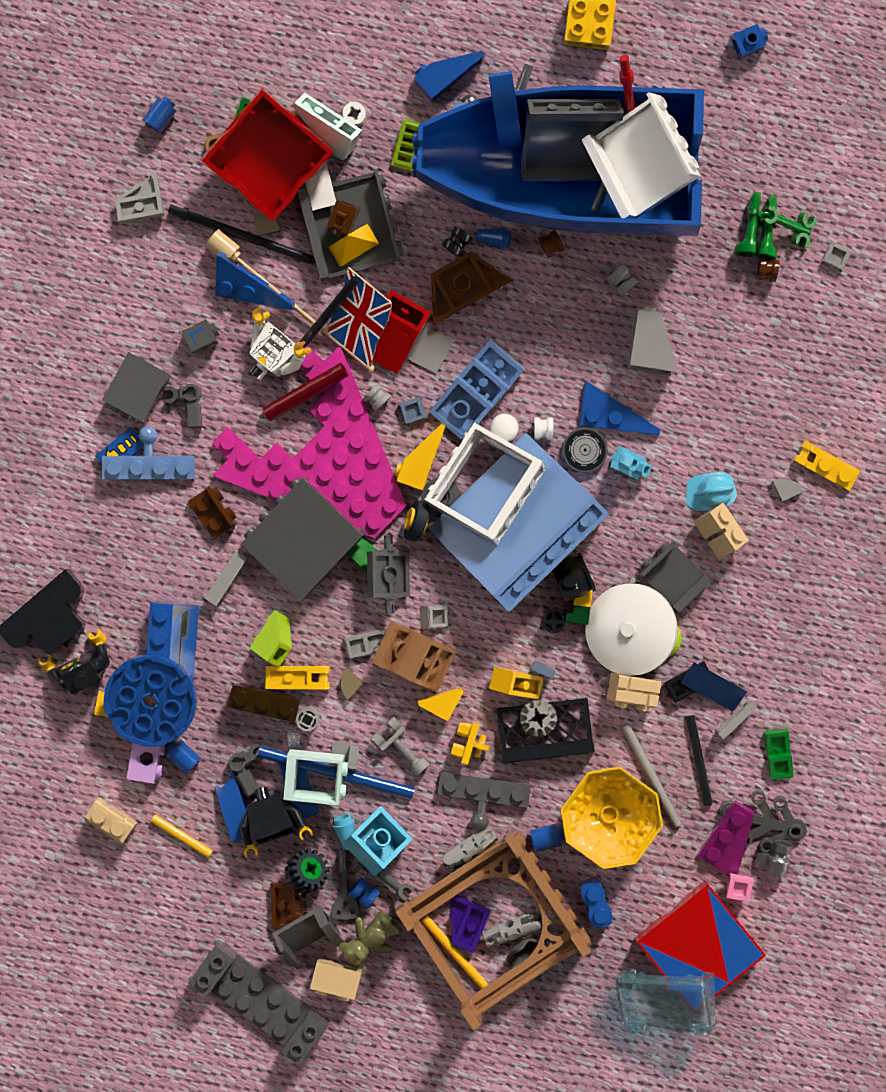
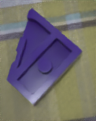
(467, 922)

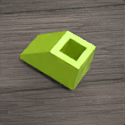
(274, 639)

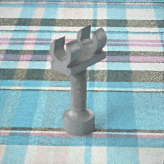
(418, 764)

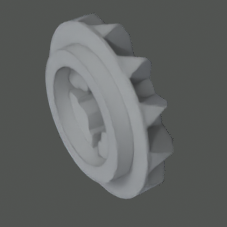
(548, 722)

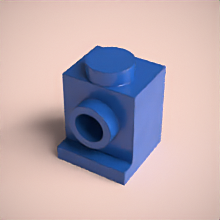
(743, 46)

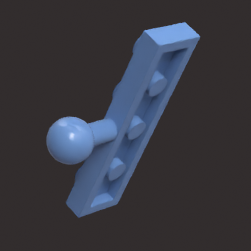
(148, 465)

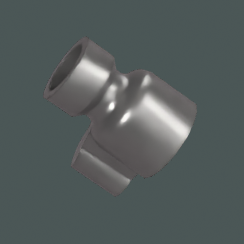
(777, 862)

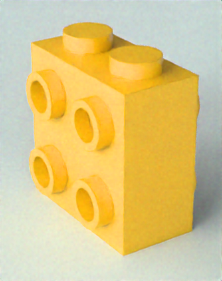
(590, 23)

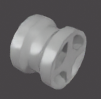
(376, 397)

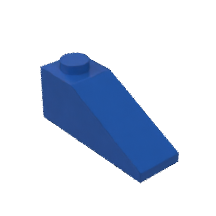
(443, 74)

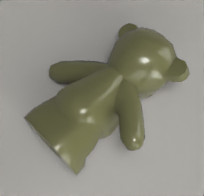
(370, 939)

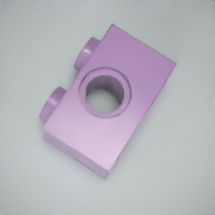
(144, 772)

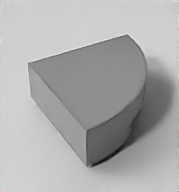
(786, 488)

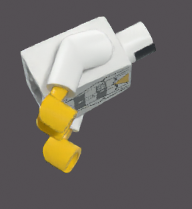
(273, 348)

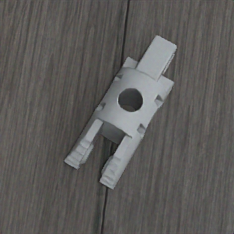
(470, 848)
(512, 930)

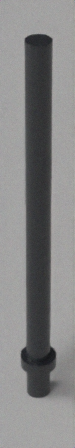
(185, 214)

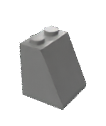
(650, 344)

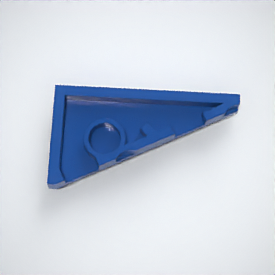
(239, 284)
(606, 413)

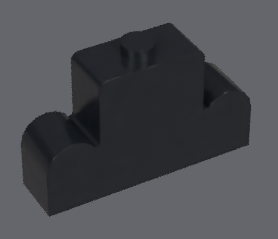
(47, 616)

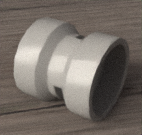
(618, 276)
(309, 716)

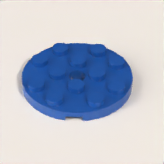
(173, 694)

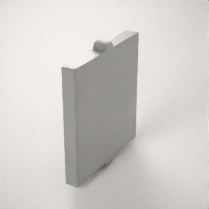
(430, 349)

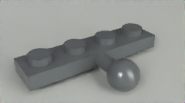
(484, 791)

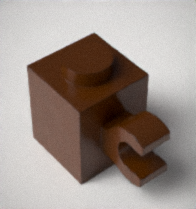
(343, 218)

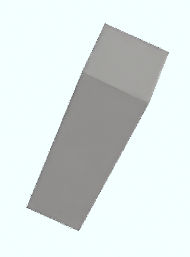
(226, 578)

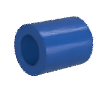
(159, 114)
(182, 756)
(547, 837)

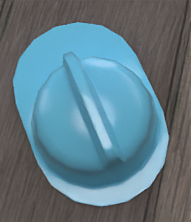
(710, 490)

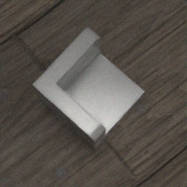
(350, 751)

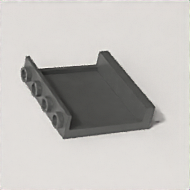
(555, 134)
(367, 194)
(302, 538)

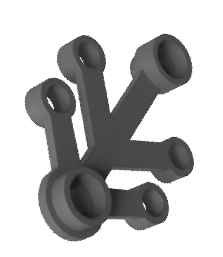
(768, 822)

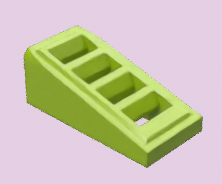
(400, 143)

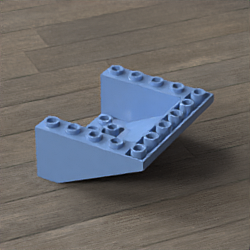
(541, 536)

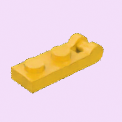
(827, 466)
(296, 677)

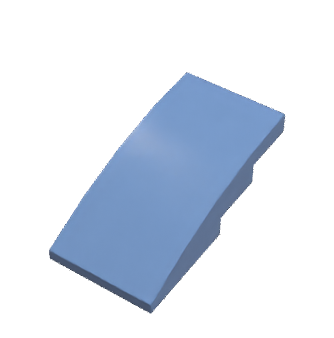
(477, 389)

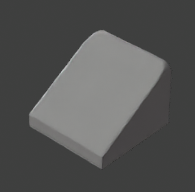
(434, 616)

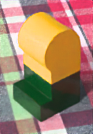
(581, 610)

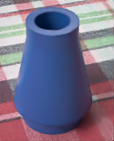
(494, 237)

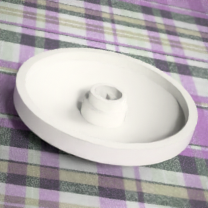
(631, 629)

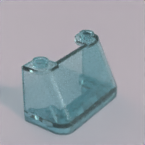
(666, 1002)

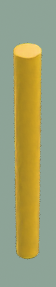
(454, 952)

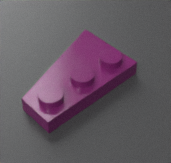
(728, 839)

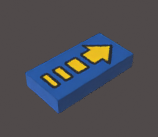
(124, 445)

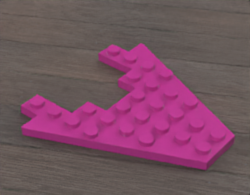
(340, 460)

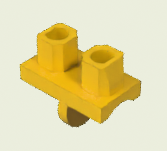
(464, 752)

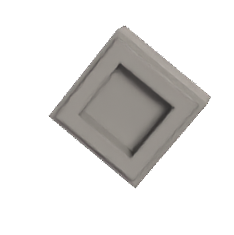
(836, 256)

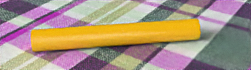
(180, 835)

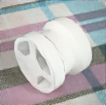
(355, 118)
(543, 428)

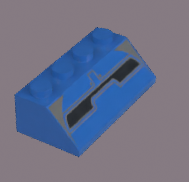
(174, 633)

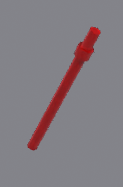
(626, 79)

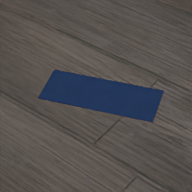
(713, 687)

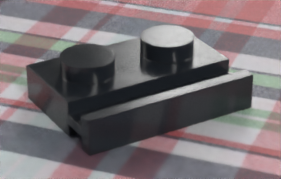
(573, 578)

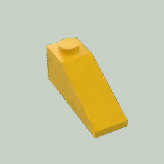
(419, 462)

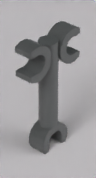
(389, 880)

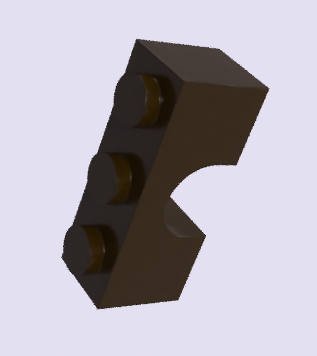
(264, 703)

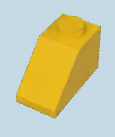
(516, 683)

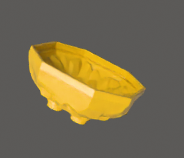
(611, 817)

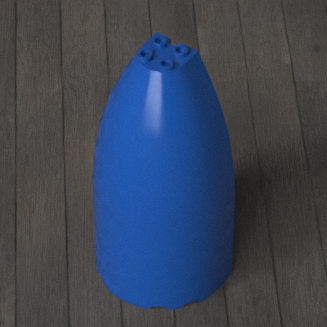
(463, 161)

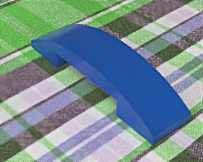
(505, 110)

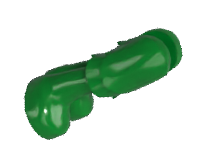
(748, 246)

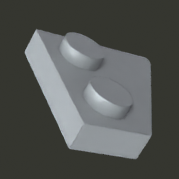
(141, 202)

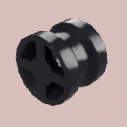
(554, 624)

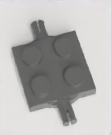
(388, 574)

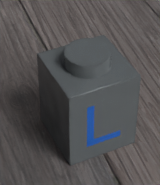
(200, 336)

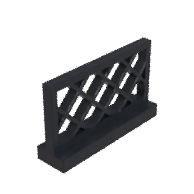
(551, 750)

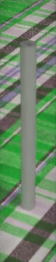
(651, 775)

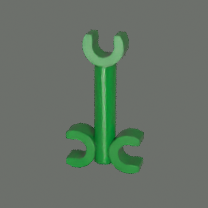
(802, 227)

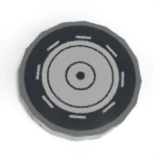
(584, 450)

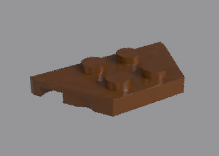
(463, 284)

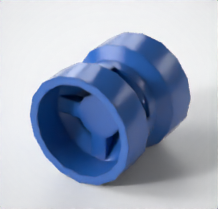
(363, 893)

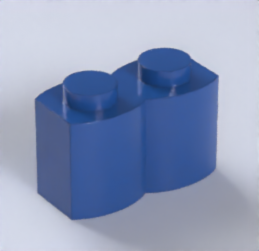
(594, 898)

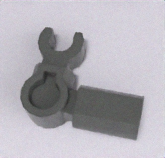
(191, 394)
(245, 778)

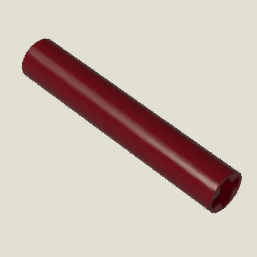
(305, 391)

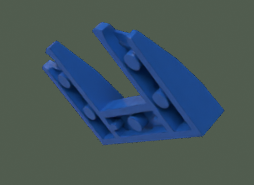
(234, 807)

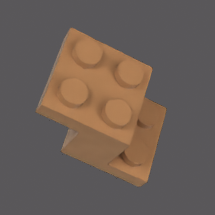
(414, 656)

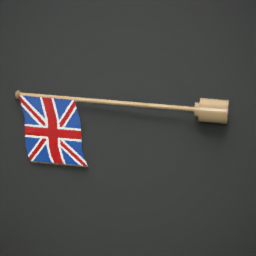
(353, 326)

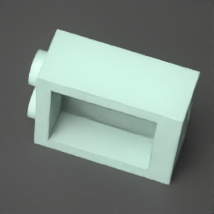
(294, 794)

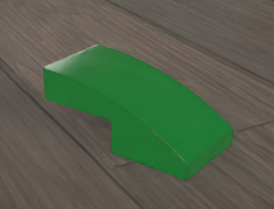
(779, 754)

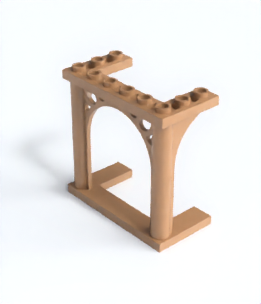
(568, 943)

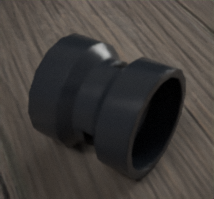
(455, 246)

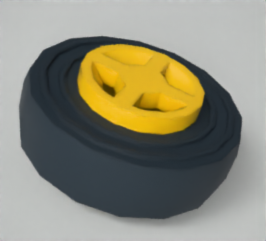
(416, 521)

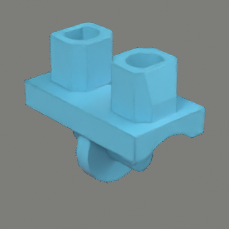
(630, 463)

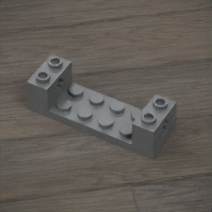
(260, 1000)

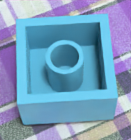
(377, 841)

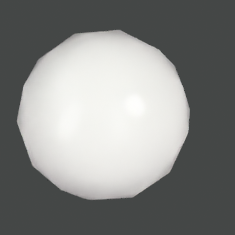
(505, 426)

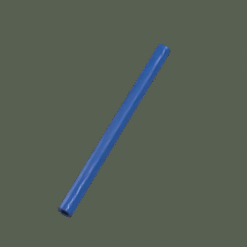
(352, 776)

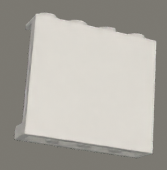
(642, 158)

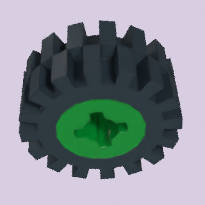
(304, 878)

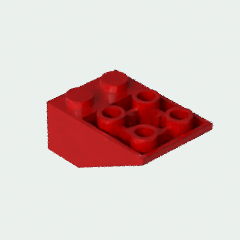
(400, 332)

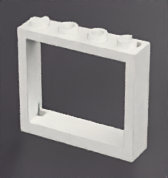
(514, 503)

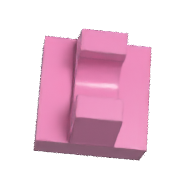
(739, 887)

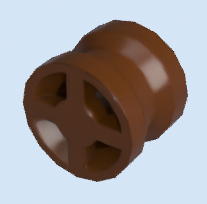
(551, 243)
(768, 269)

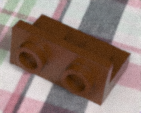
(212, 511)
(286, 904)

